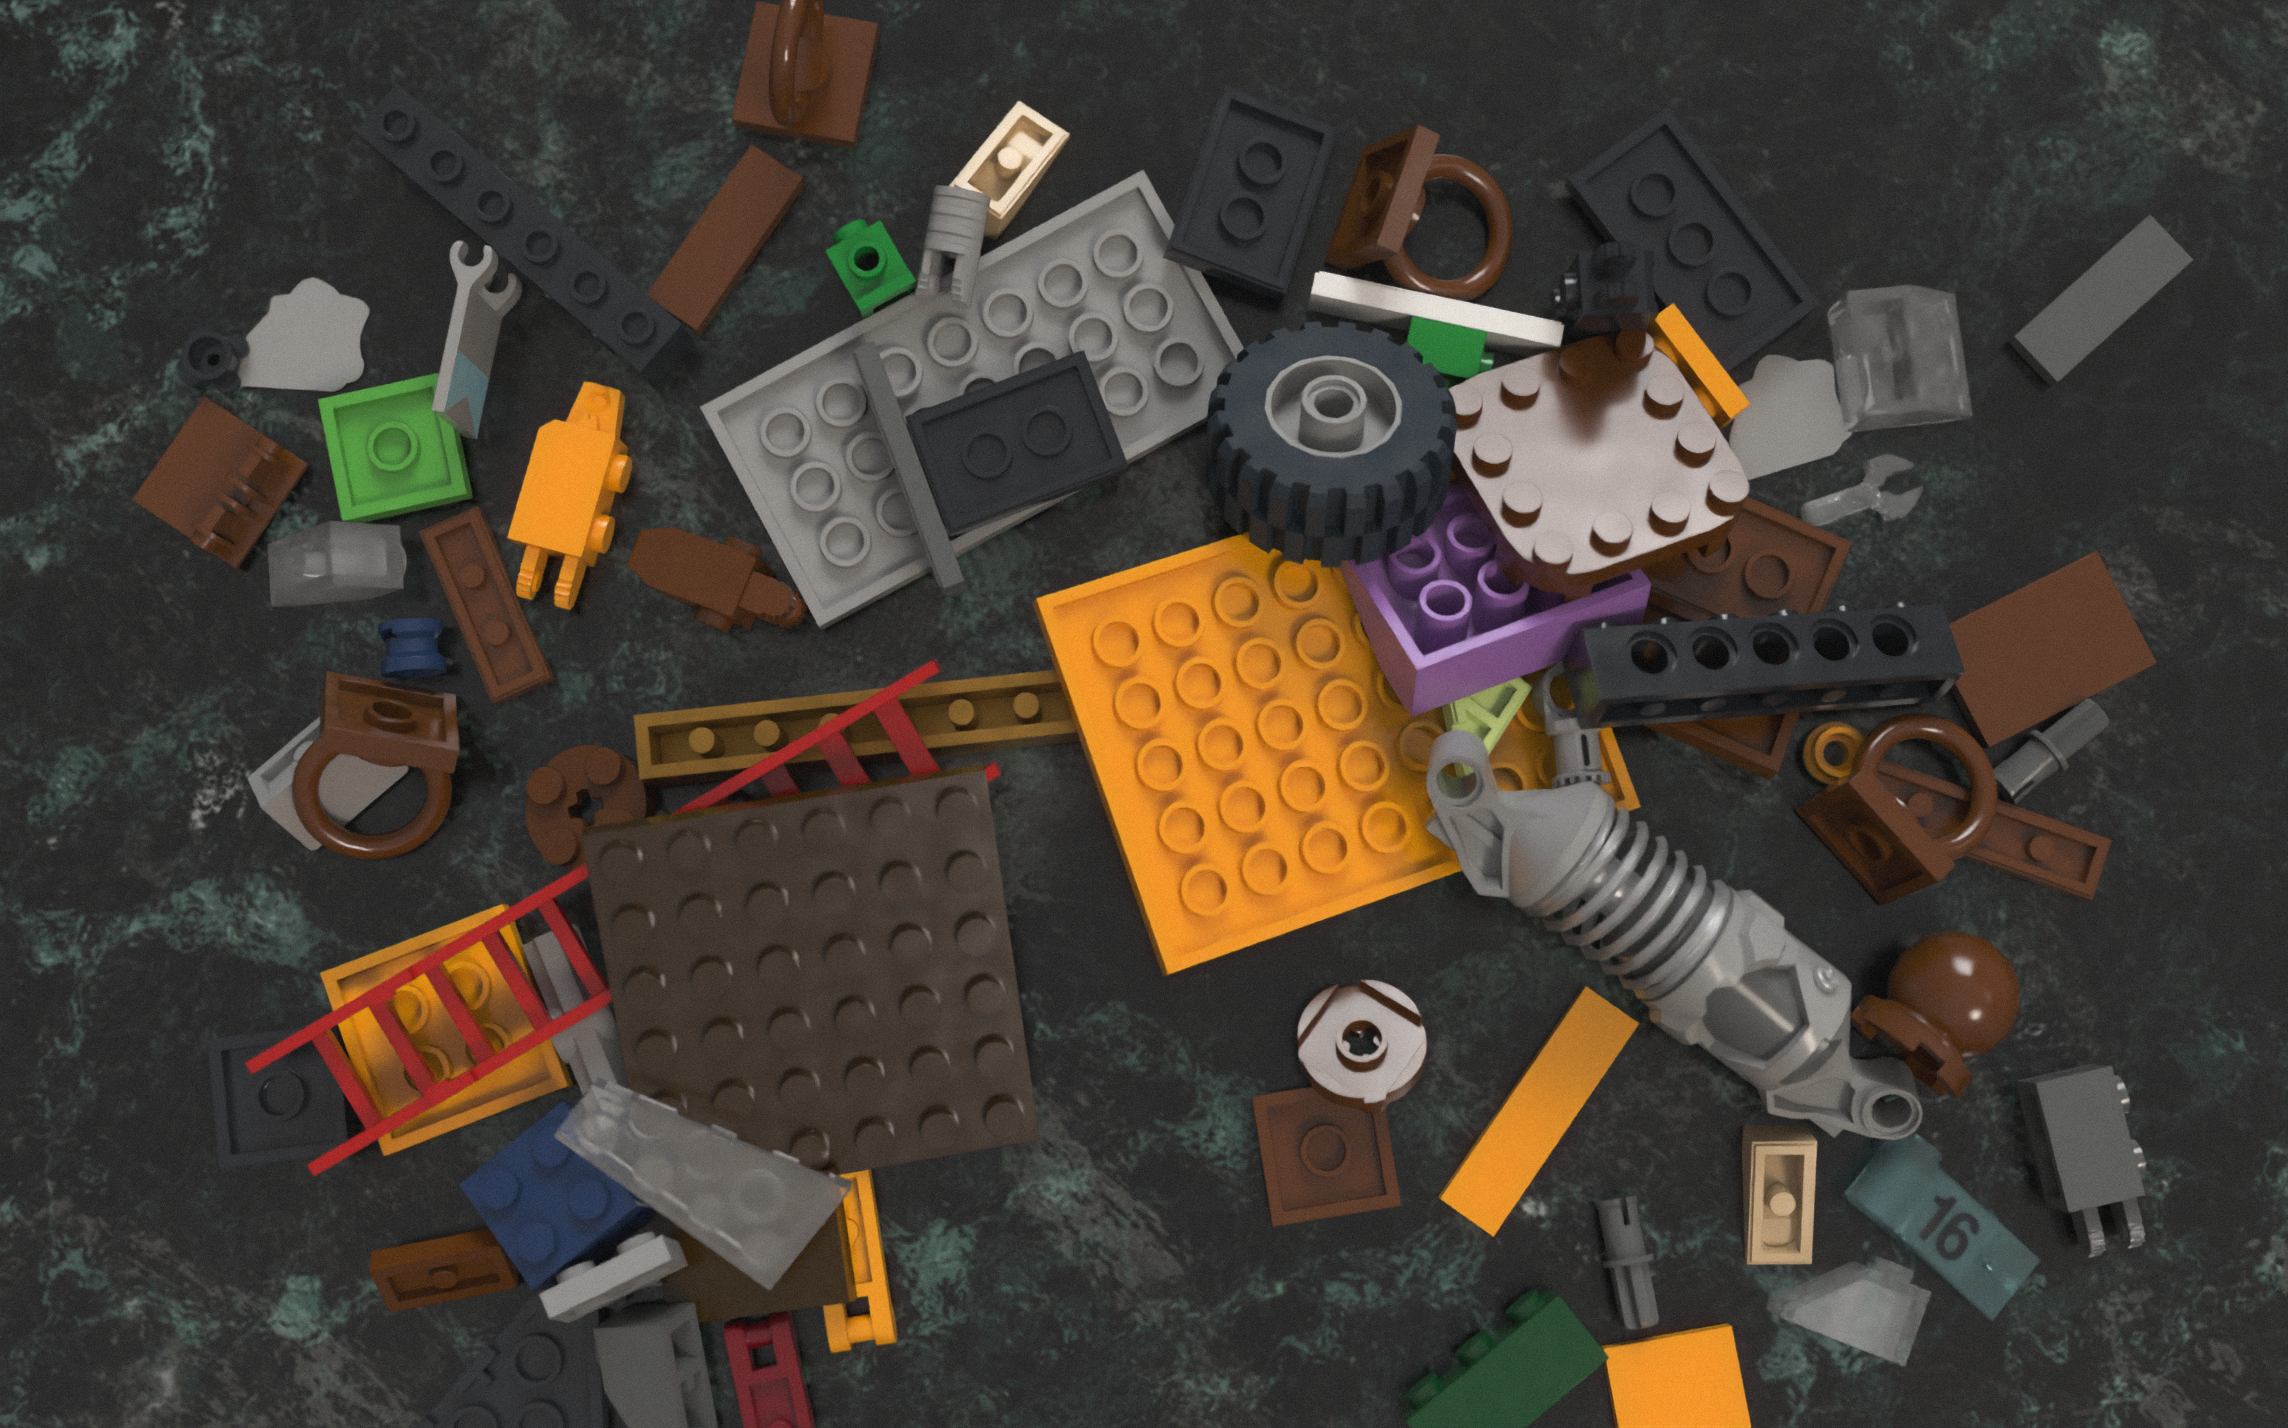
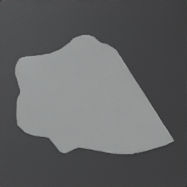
(307, 341)
(1789, 416)

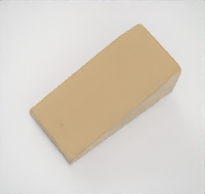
(1012, 164)
(1778, 1193)

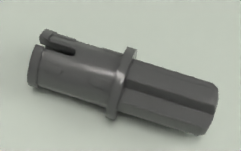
(2049, 751)
(1628, 1262)

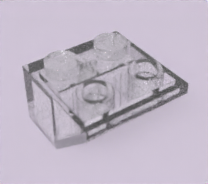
(1898, 358)

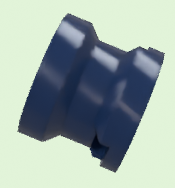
(412, 648)

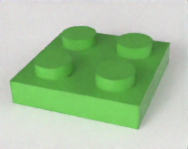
(392, 451)

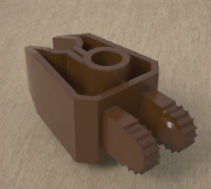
(716, 579)

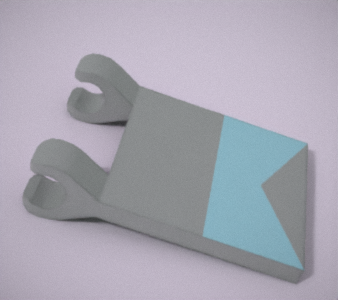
(471, 339)

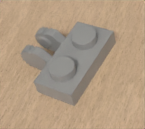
(589, 1287)

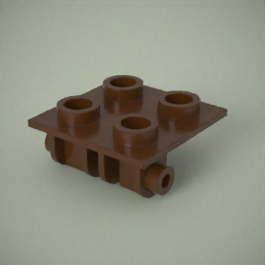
(220, 482)

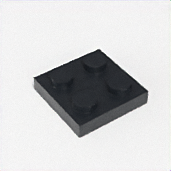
(281, 1110)

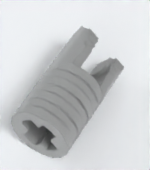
(956, 233)

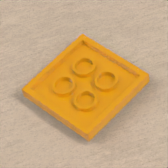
(437, 1036)

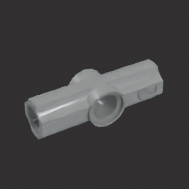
(590, 1044)

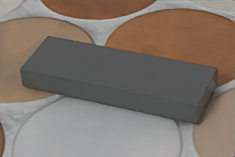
(2100, 300)

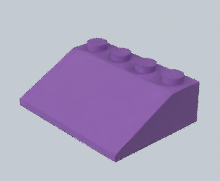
(1455, 622)

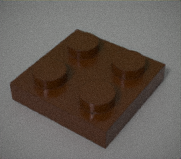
(1322, 1157)

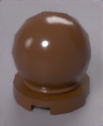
(1944, 1004)

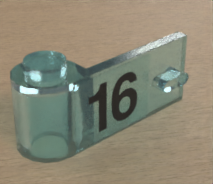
(1942, 1223)

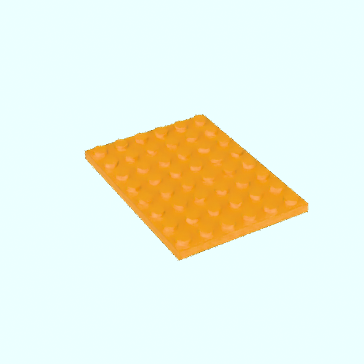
(1260, 745)

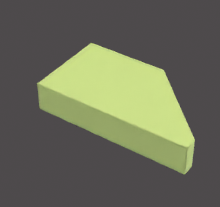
(1485, 714)

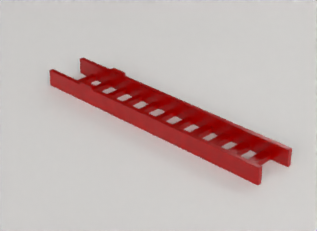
(778, 783)

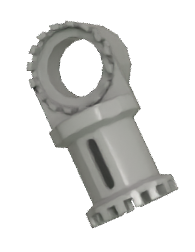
(1575, 749)

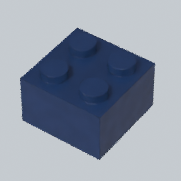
(552, 1203)

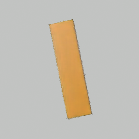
(1538, 1110)

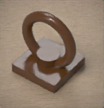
(806, 73)
(1389, 199)
(390, 729)
(1880, 833)

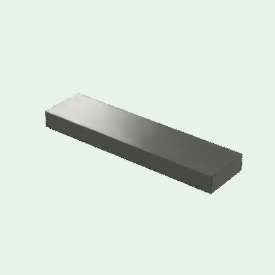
(909, 470)

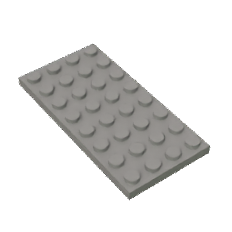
(1071, 285)

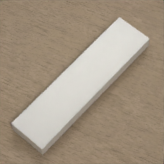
(1396, 306)

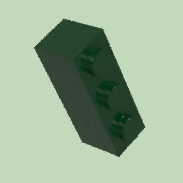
(1512, 1373)

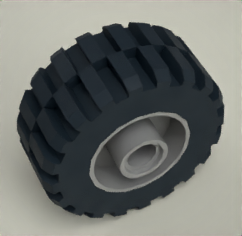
(1330, 443)

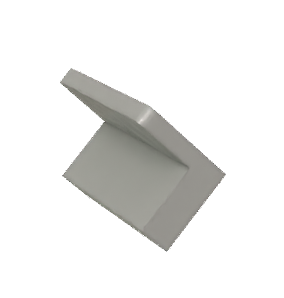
(344, 787)

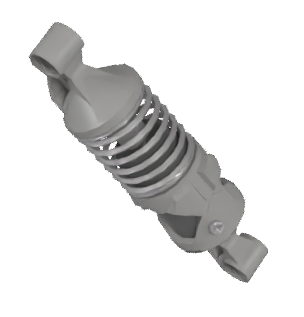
(1693, 949)

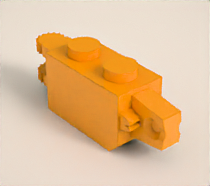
(571, 492)

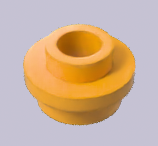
(1813, 750)

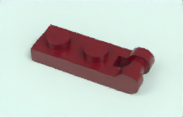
(771, 1393)

